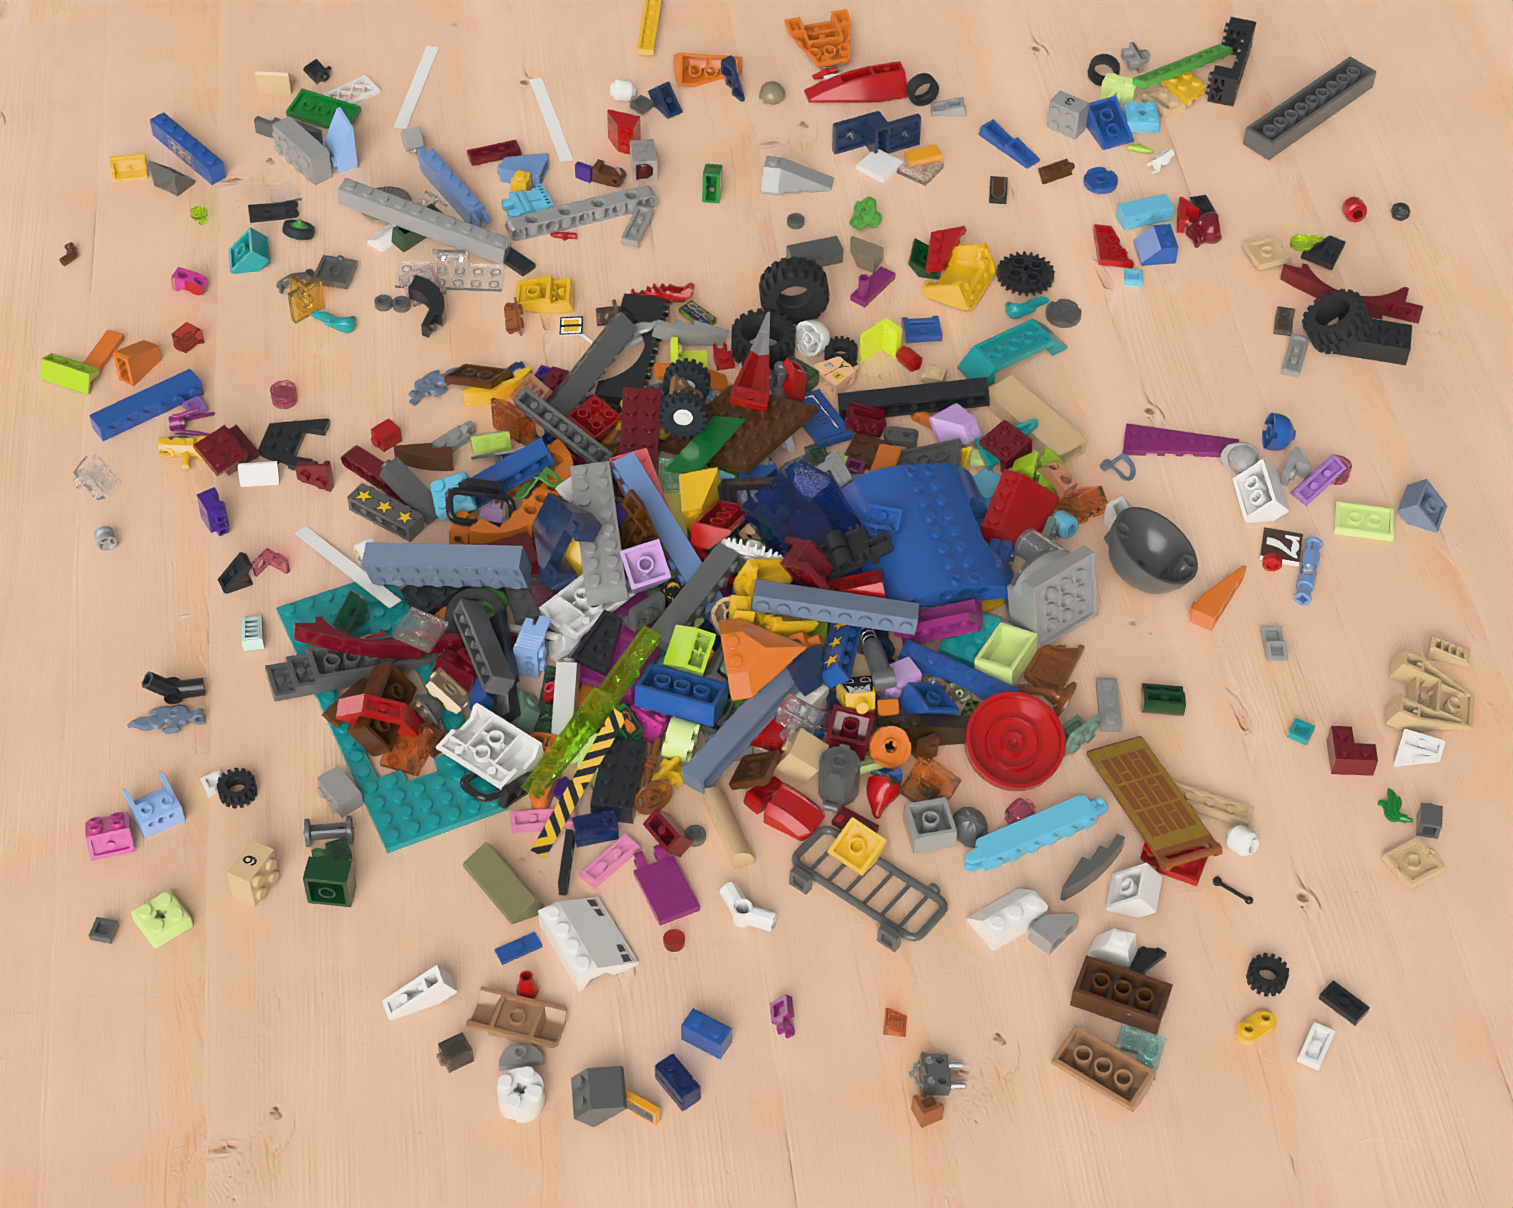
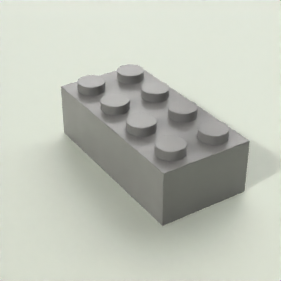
(302, 150)

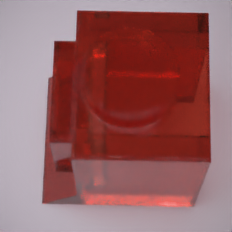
(187, 337)

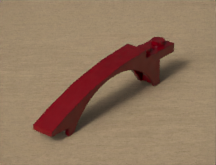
(1389, 305)
(326, 636)

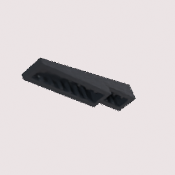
(506, 706)

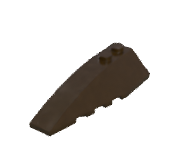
(947, 727)

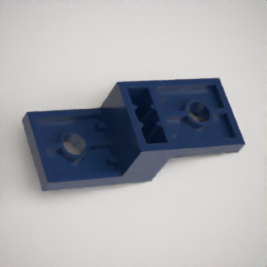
(876, 133)

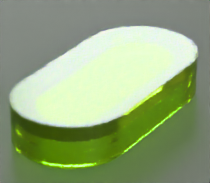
(1304, 242)

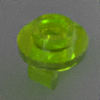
(199, 213)

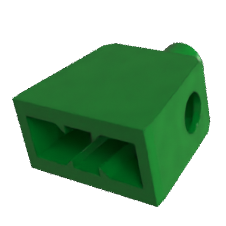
(712, 178)

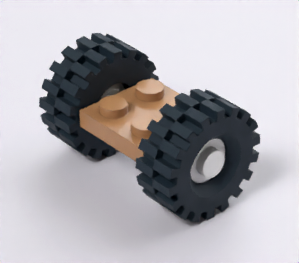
(685, 391)

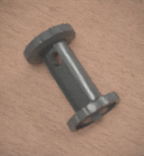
(328, 831)

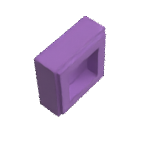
(195, 403)

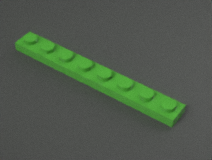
(1181, 66)

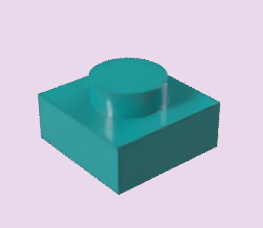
(1301, 731)

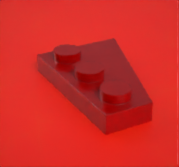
(941, 247)
(1108, 248)

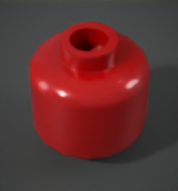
(1354, 209)

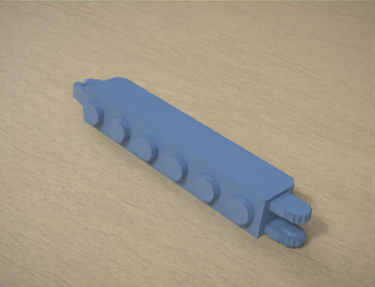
(451, 187)

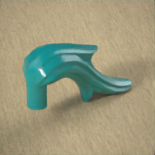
(1017, 311)
(342, 324)

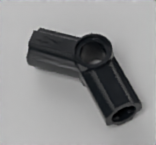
(173, 688)

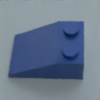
(1108, 123)

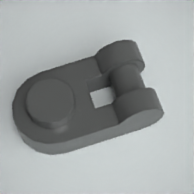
(901, 436)

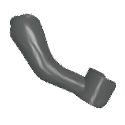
(283, 283)

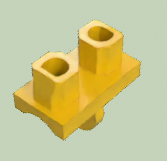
(670, 771)

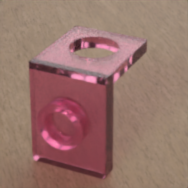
(270, 558)

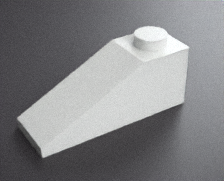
(423, 992)

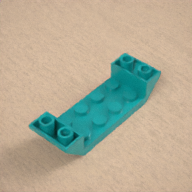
(1009, 348)

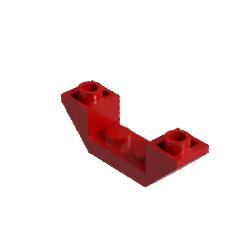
(380, 709)

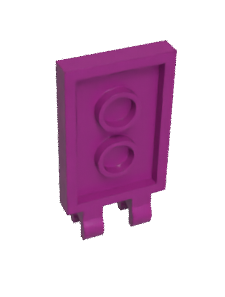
(664, 887)

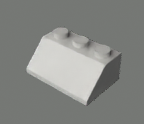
(1260, 493)
(1008, 917)

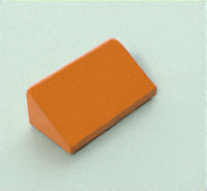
(886, 457)

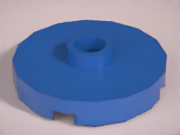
(1100, 180)

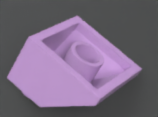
(955, 423)
(645, 566)

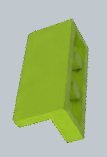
(68, 372)

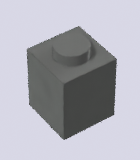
(1429, 820)

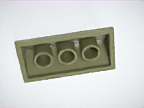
(502, 884)

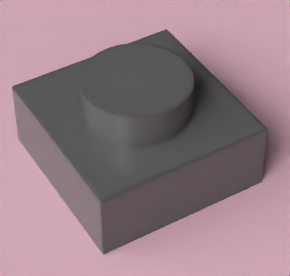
(641, 104)
(103, 930)

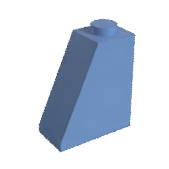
(535, 164)

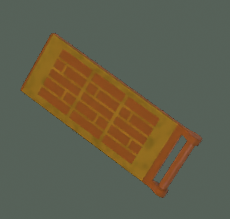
(1153, 802)

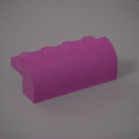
(946, 622)

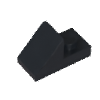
(236, 574)

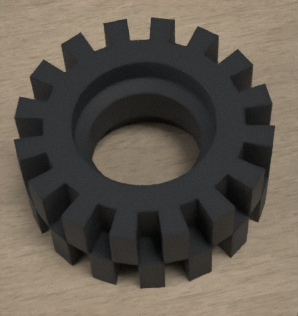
(844, 345)
(237, 778)
(1267, 985)

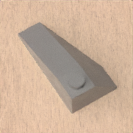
(788, 176)

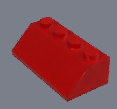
(715, 524)
(866, 583)

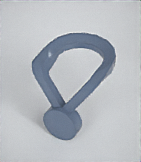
(1107, 464)

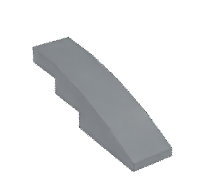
(695, 334)

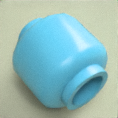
(1066, 524)

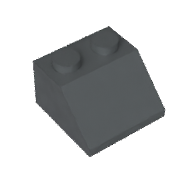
(598, 1094)

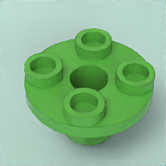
(865, 214)

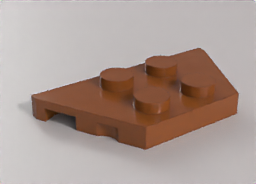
(1053, 667)

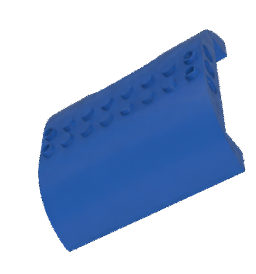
(940, 548)

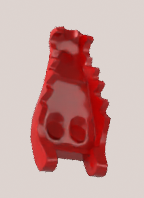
(670, 292)

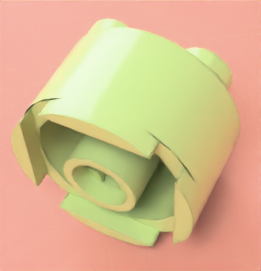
(680, 739)

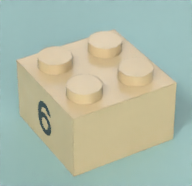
(253, 873)

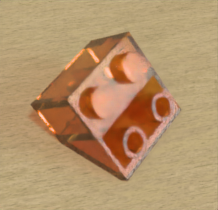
(508, 417)

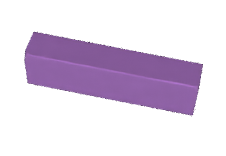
(1318, 479)

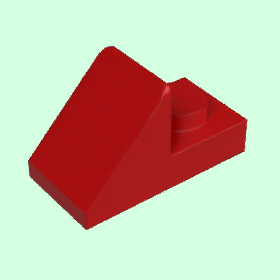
(1186, 213)

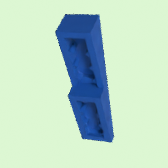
(1004, 142)

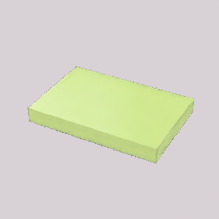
(1364, 521)

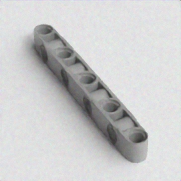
(580, 213)

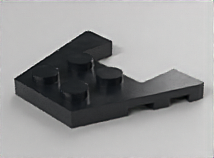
(284, 440)

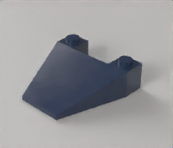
(553, 531)

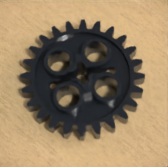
(1025, 273)

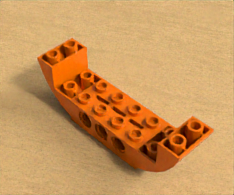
(523, 518)

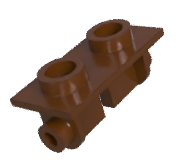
(1055, 171)

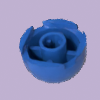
(1278, 432)

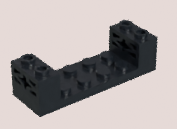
(1231, 77)

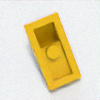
(740, 608)

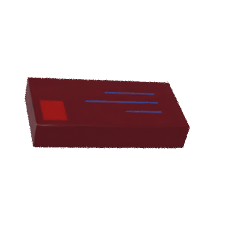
(845, 814)

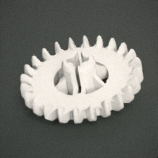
(751, 550)

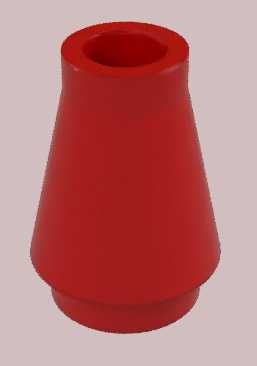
(527, 985)

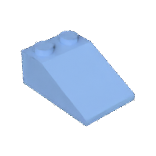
(341, 143)

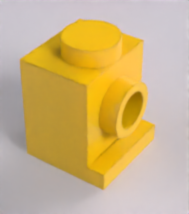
(521, 181)

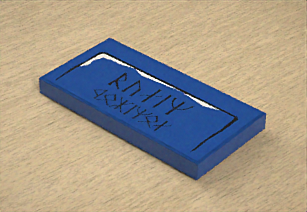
(826, 426)

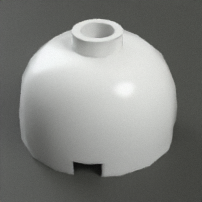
(812, 337)

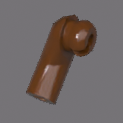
(71, 254)

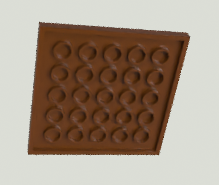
(757, 436)

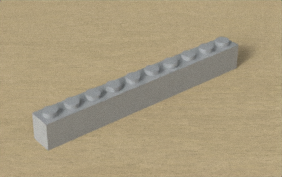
(423, 221)

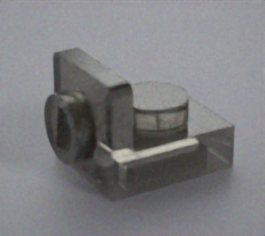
(605, 314)
(1283, 321)

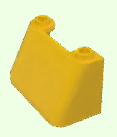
(965, 277)
(770, 571)

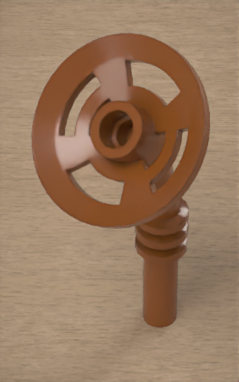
(1060, 697)
(651, 789)

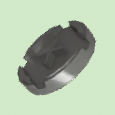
(1063, 313)

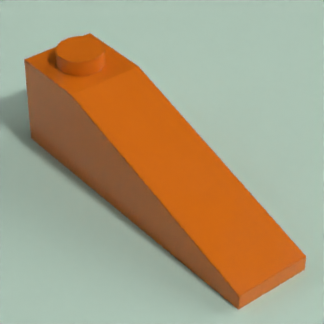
(1215, 600)

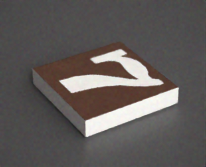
(1284, 543)

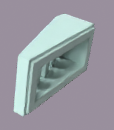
(251, 642)

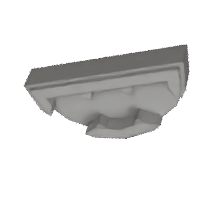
(520, 1056)

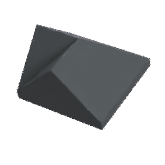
(169, 179)

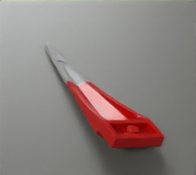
(753, 383)

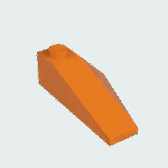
(699, 69)

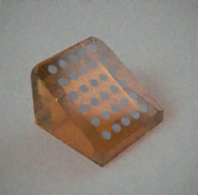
(894, 1023)

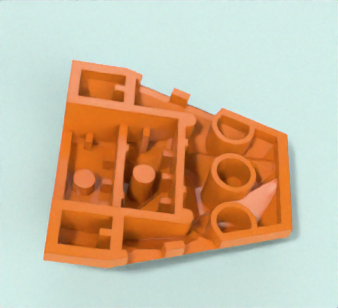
(826, 41)

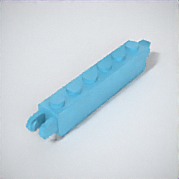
(1034, 832)

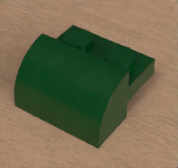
(1162, 699)

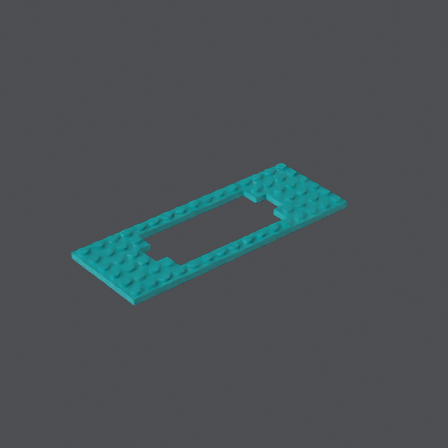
(398, 808)

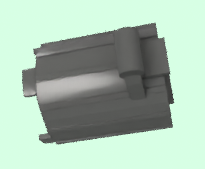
(838, 777)

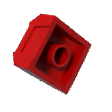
(793, 813)

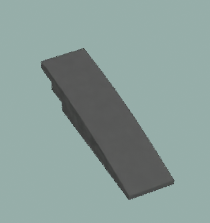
(329, 670)

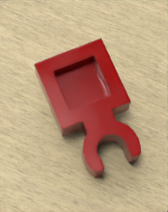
(722, 358)

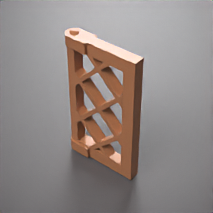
(535, 381)

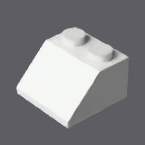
(1134, 891)

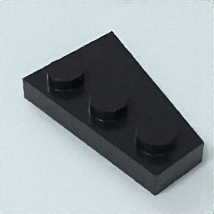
(599, 643)

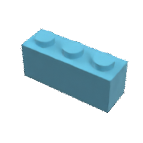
(1144, 211)

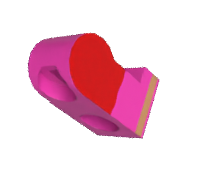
(188, 281)

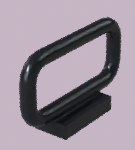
(480, 489)
(507, 796)

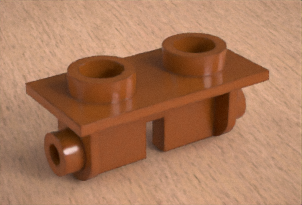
(514, 312)

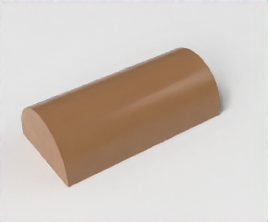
(1104, 1068)

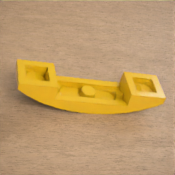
(481, 397)

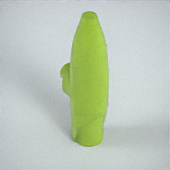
(1139, 148)

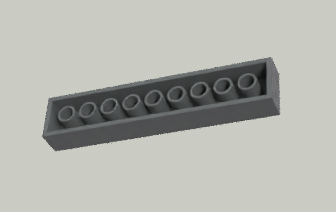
(1309, 107)

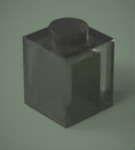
(455, 1052)

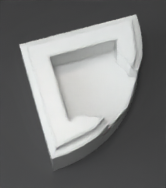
(210, 782)

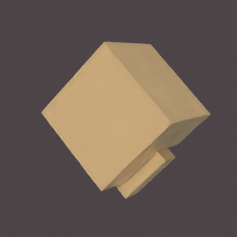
(801, 756)

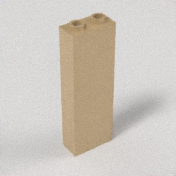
(1017, 405)

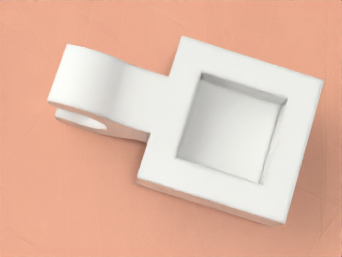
(1160, 160)

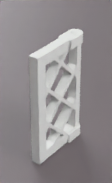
(355, 84)

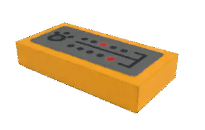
(642, 1107)

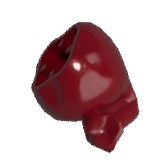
(1205, 229)

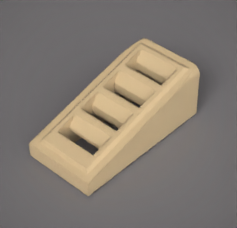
(1438, 645)

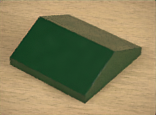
(918, 260)

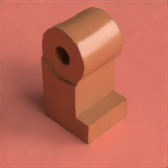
(1060, 479)

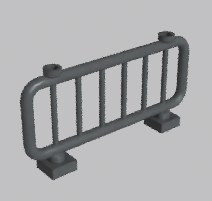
(889, 932)

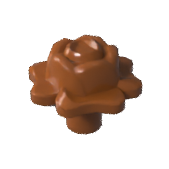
(529, 437)

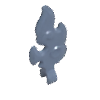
(427, 386)
(174, 715)

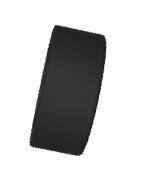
(1102, 59)
(916, 82)

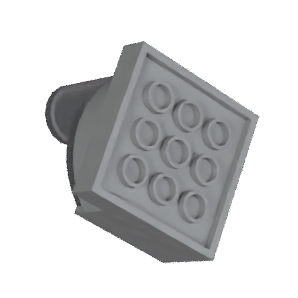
(1052, 588)

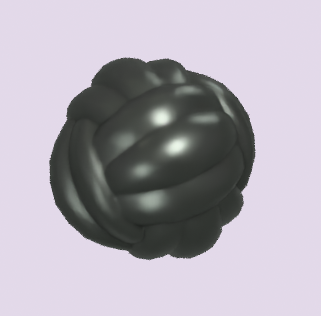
(1400, 211)

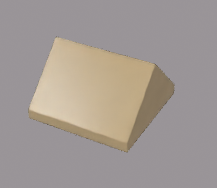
(274, 82)

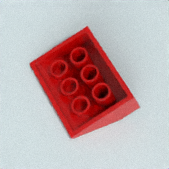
(1016, 507)

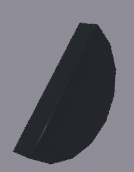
(1146, 959)

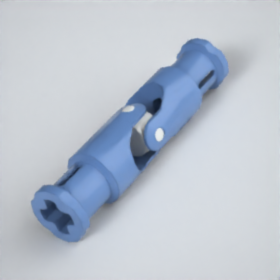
(1308, 571)

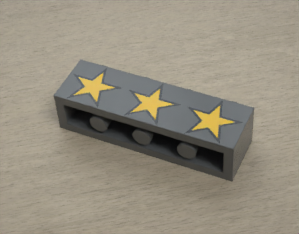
(386, 512)

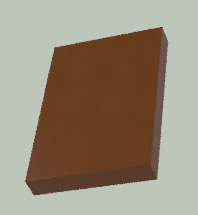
(477, 376)

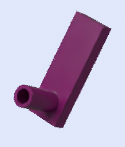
(871, 286)

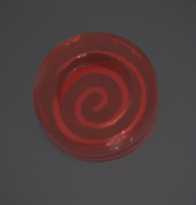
(674, 940)

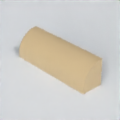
(727, 828)

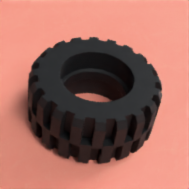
(795, 273)

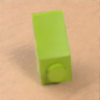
(1026, 465)

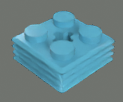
(1142, 117)
(441, 487)

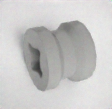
(105, 538)

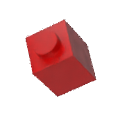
(386, 435)

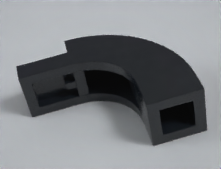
(430, 295)

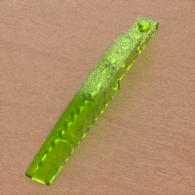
(592, 713)

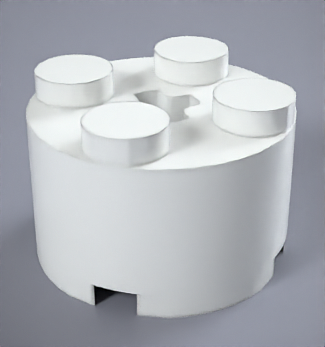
(521, 1094)

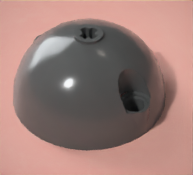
(1150, 551)

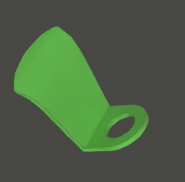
(524, 489)

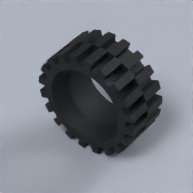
(747, 328)
(1343, 333)

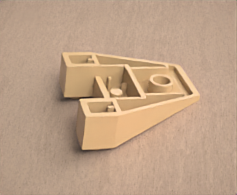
(1432, 697)

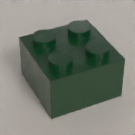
(329, 881)

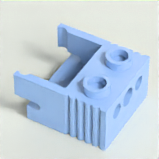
(531, 648)
(156, 810)

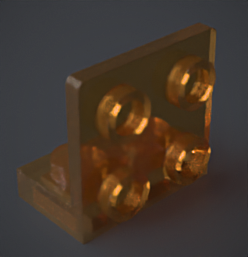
(409, 753)

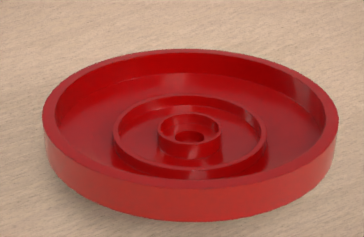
(1014, 741)

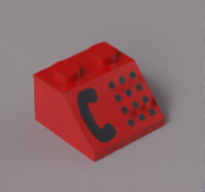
(623, 129)

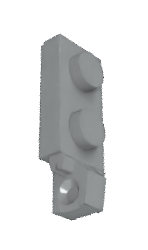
(456, 437)

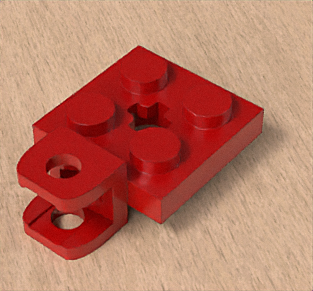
(1187, 872)

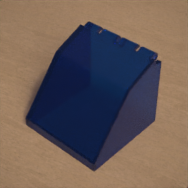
(800, 506)

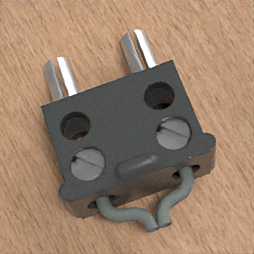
(935, 1074)

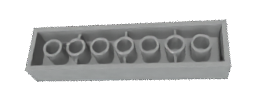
(602, 558)

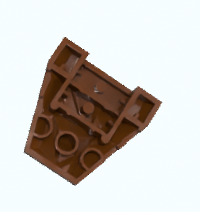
(637, 525)

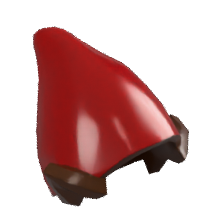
(881, 792)

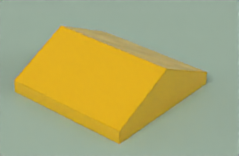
(857, 846)

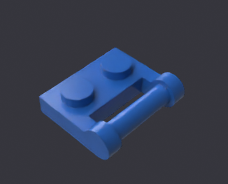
(922, 329)

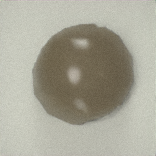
(772, 93)

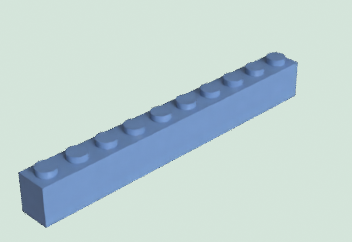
(680, 553)

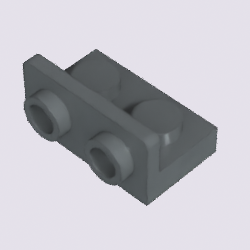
(645, 611)

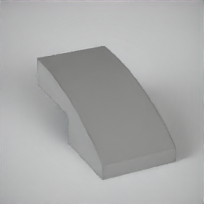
(1273, 643)

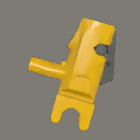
(179, 447)

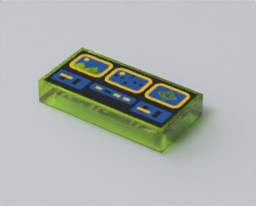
(693, 311)

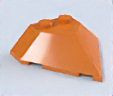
(754, 656)

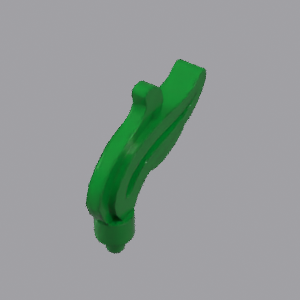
(1391, 808)

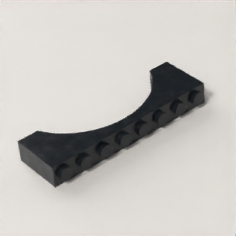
(637, 309)

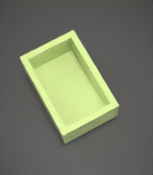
(1007, 653)

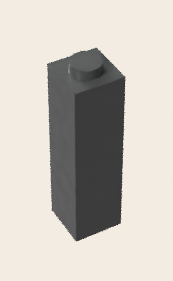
(409, 488)

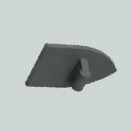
(497, 455)

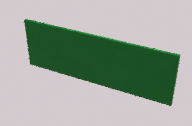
(705, 445)

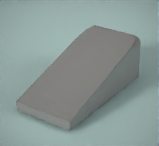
(952, 107)

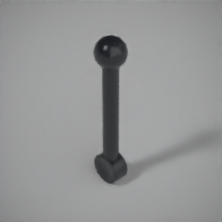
(1217, 881)

